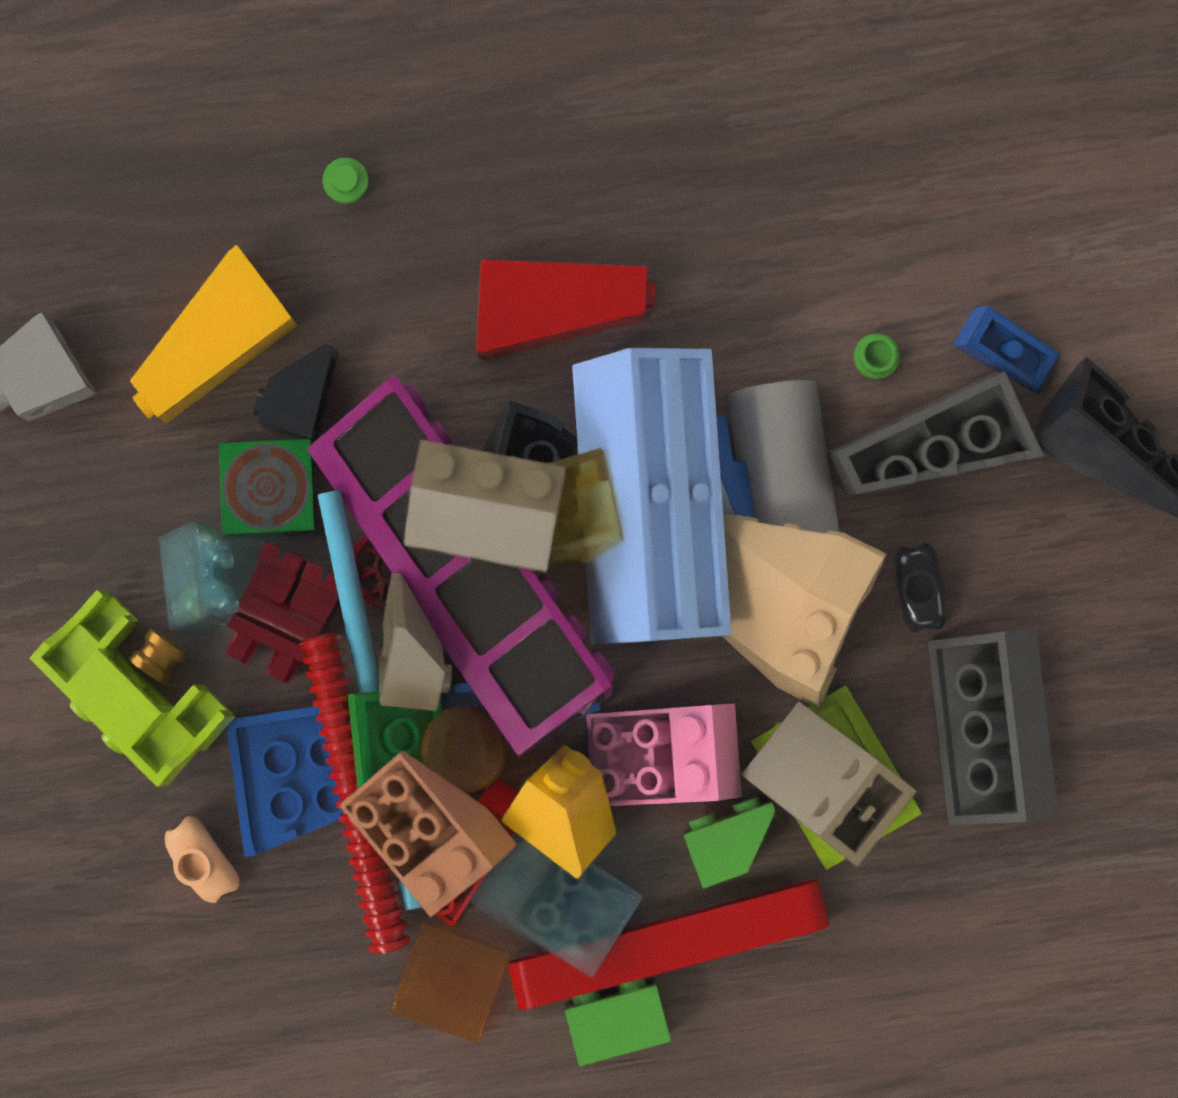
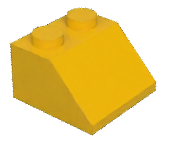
(564, 811)

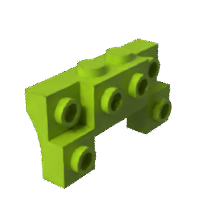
(120, 700)

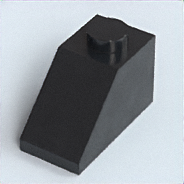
(298, 395)

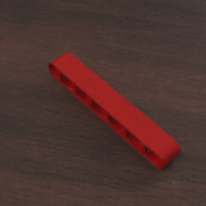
(676, 943)

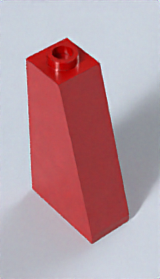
(553, 302)

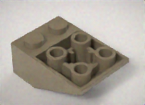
(828, 783)

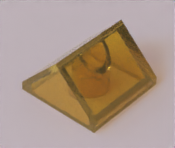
(587, 511)

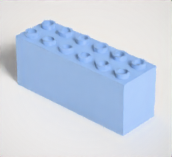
(662, 457)

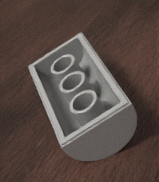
(786, 453)

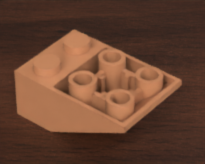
(427, 830)

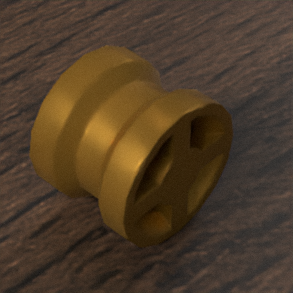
(158, 656)

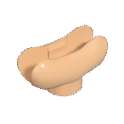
(200, 860)

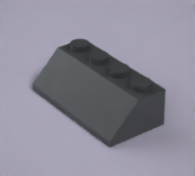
(993, 728)

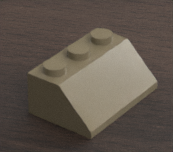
(483, 506)

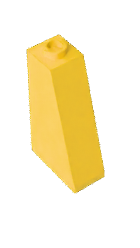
(212, 339)

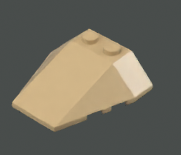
(794, 599)

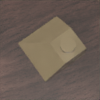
(409, 653)

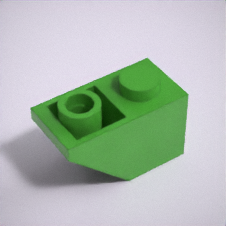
(727, 845)

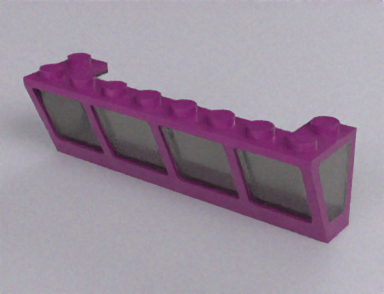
(489, 616)

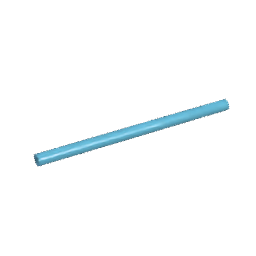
(353, 611)

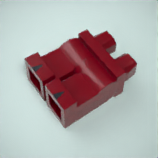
(271, 619)

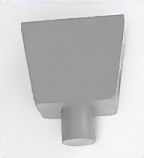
(40, 371)

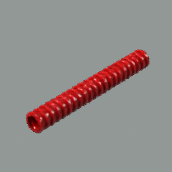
(371, 871)

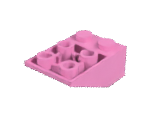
(666, 754)

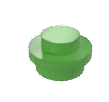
(345, 180)
(876, 356)

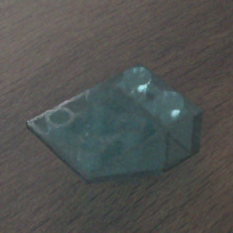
(196, 578)
(554, 909)

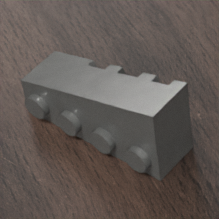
(952, 435)

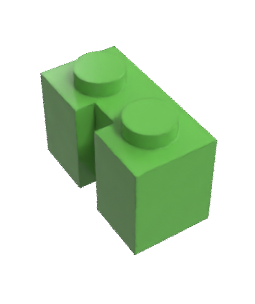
(616, 1021)

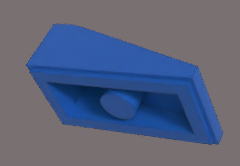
(1006, 348)

